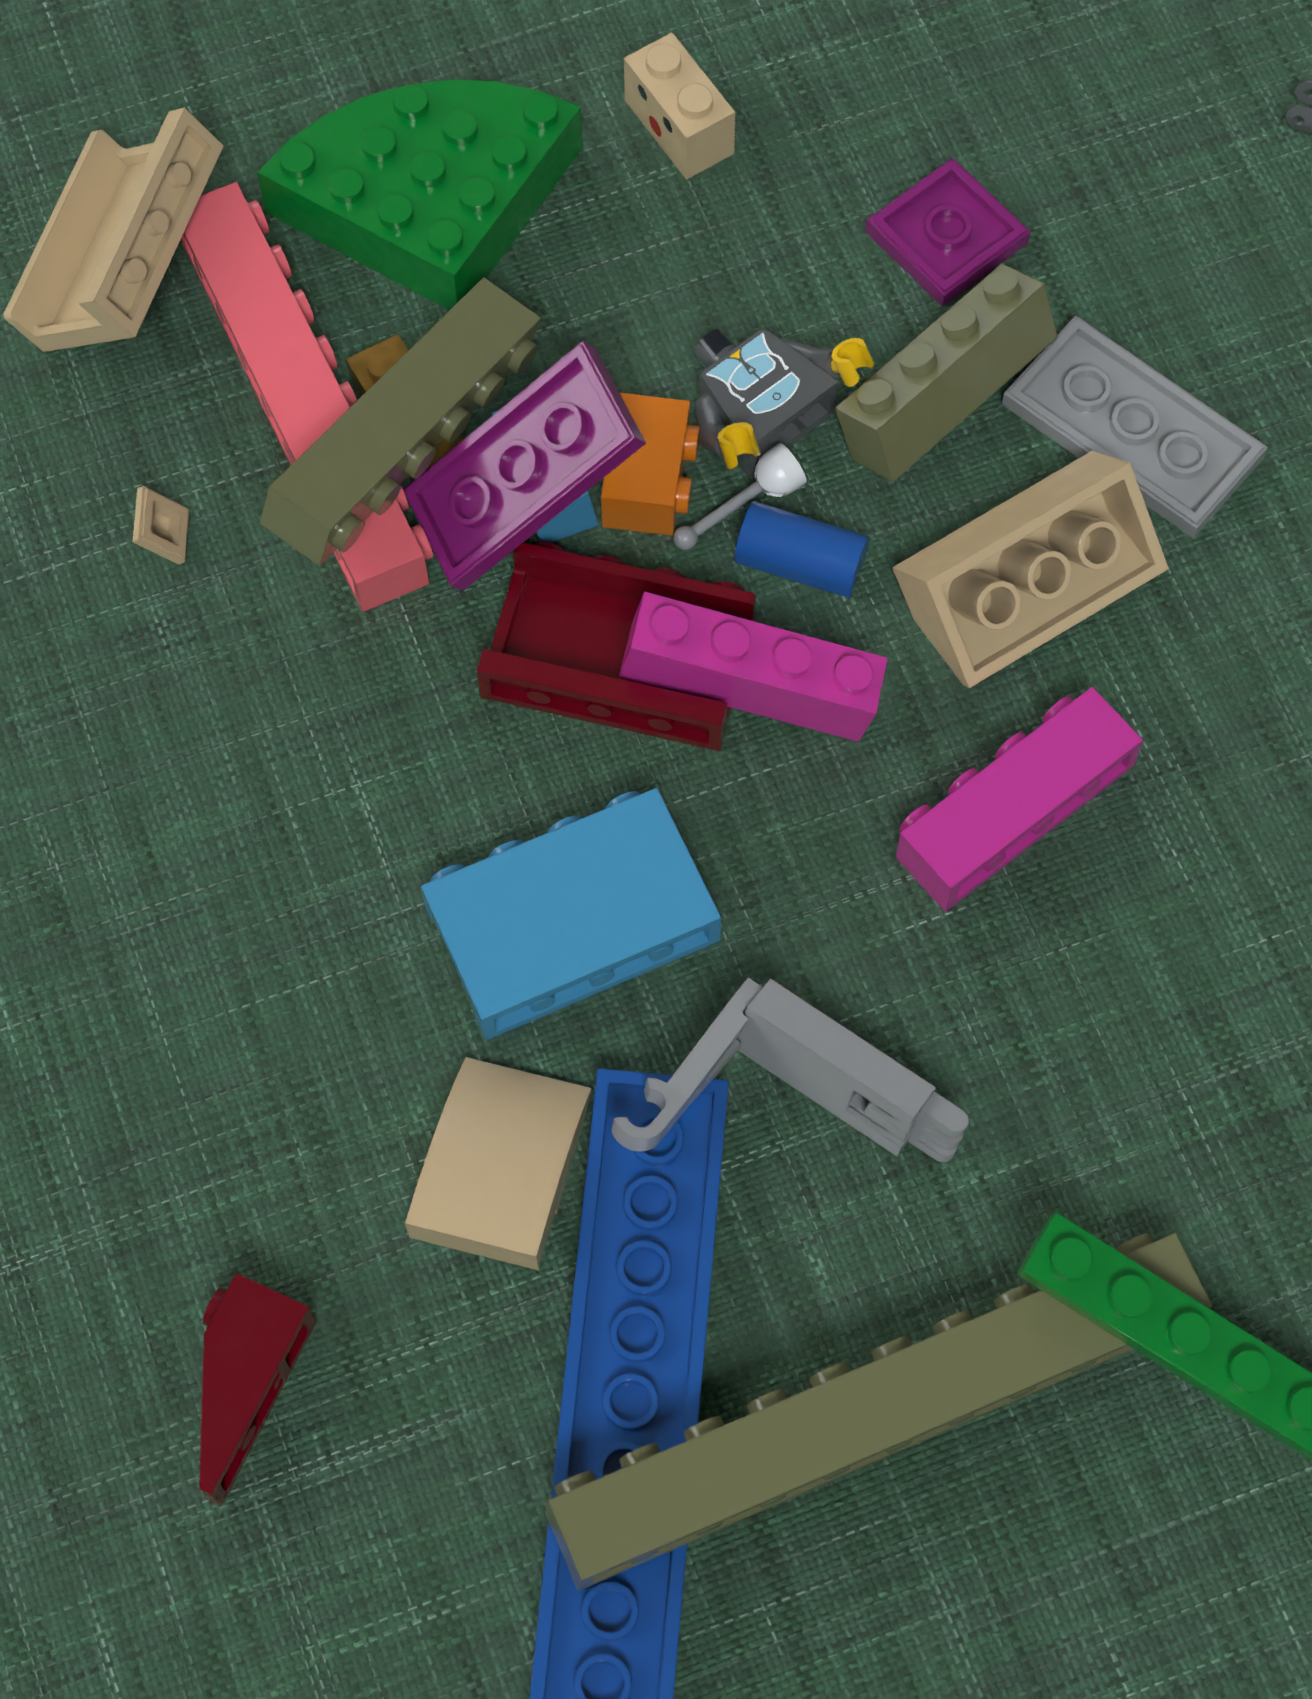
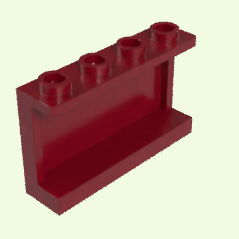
(568, 636)

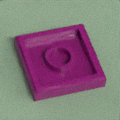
(947, 231)

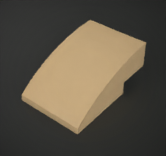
(498, 1163)

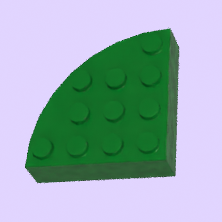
(425, 178)

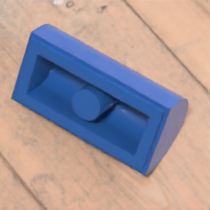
(801, 549)

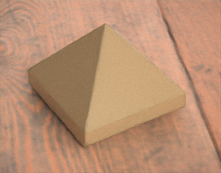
(160, 525)

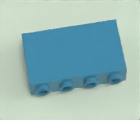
(571, 911)

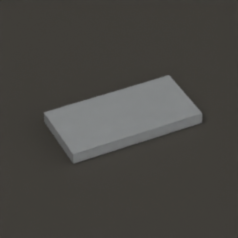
(1108, 401)

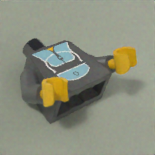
(768, 391)

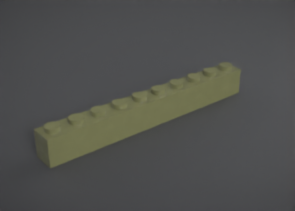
(837, 1424)

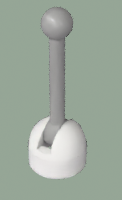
(775, 474)

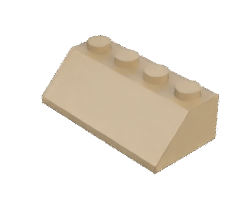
(1033, 566)

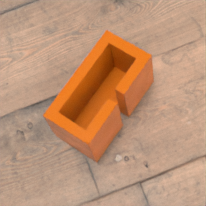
(650, 484)

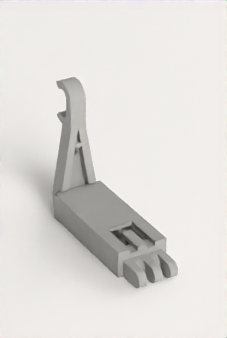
(818, 1061)

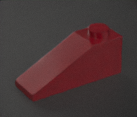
(246, 1361)

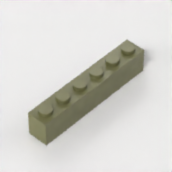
(401, 423)

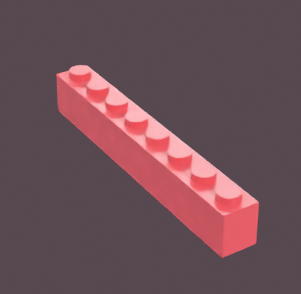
(293, 374)

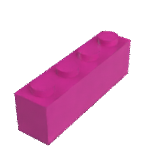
(753, 667)
(1016, 797)

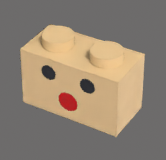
(679, 105)

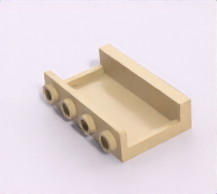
(112, 236)

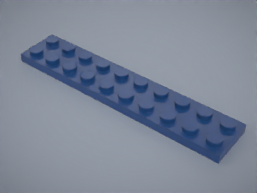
(631, 1378)

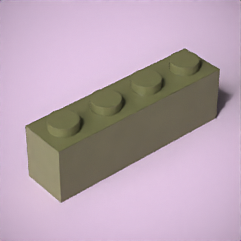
(947, 372)

